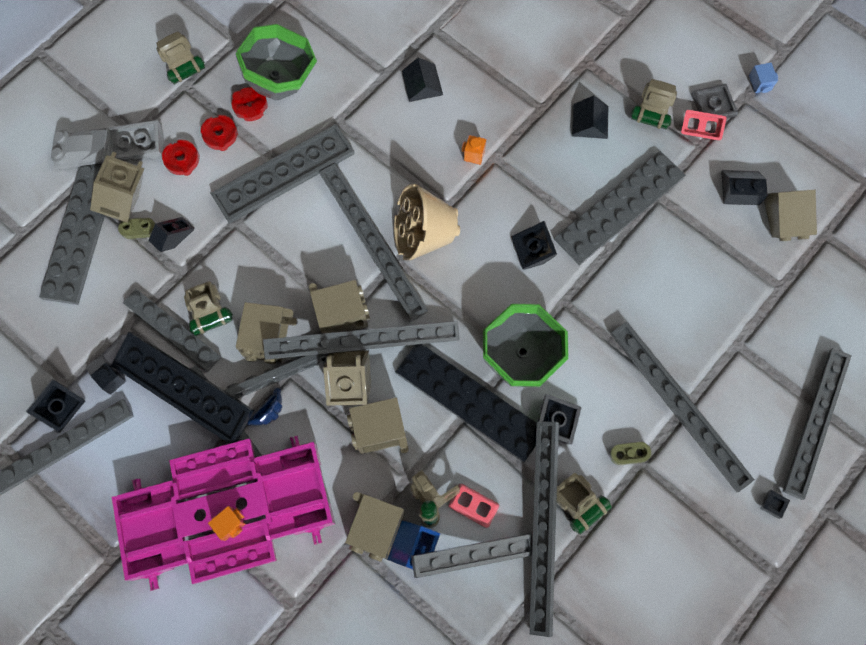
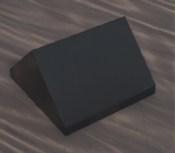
(421, 80)
(590, 118)
(55, 405)

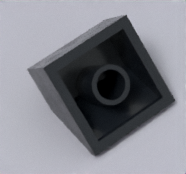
(743, 187)

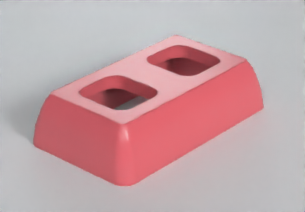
(703, 118)
(470, 511)

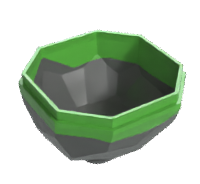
(275, 61)
(526, 329)

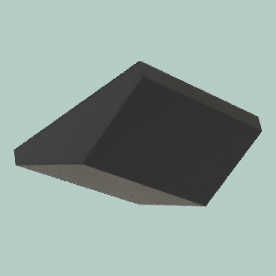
(534, 246)
(564, 413)

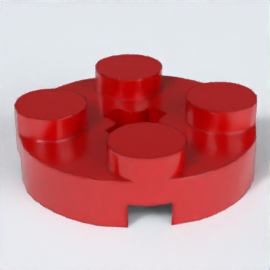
(242, 110)
(222, 141)
(184, 166)

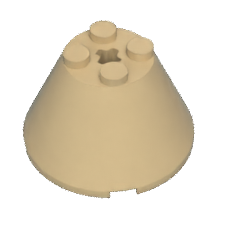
(423, 223)

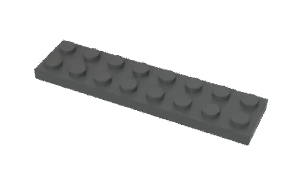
(282, 173)
(619, 208)
(74, 243)

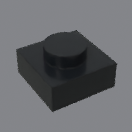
(775, 504)

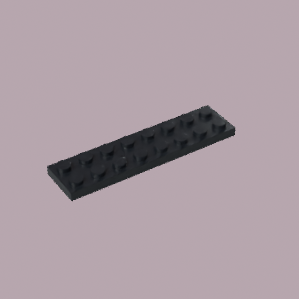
(182, 388)
(469, 401)

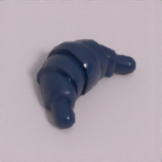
(269, 410)

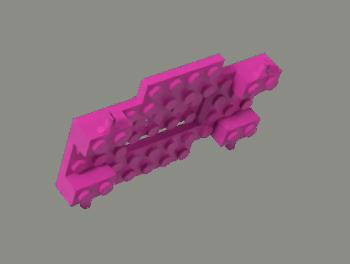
(155, 525)

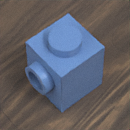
(763, 78)

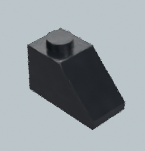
(170, 233)
(105, 375)

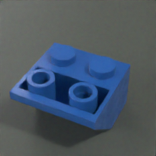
(412, 540)

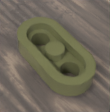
(136, 228)
(629, 453)

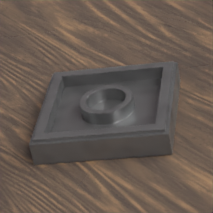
(715, 101)

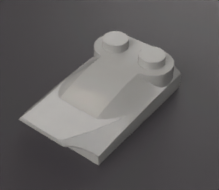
(136, 141)
(79, 148)

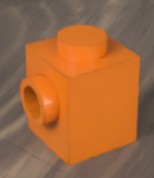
(474, 149)
(227, 523)

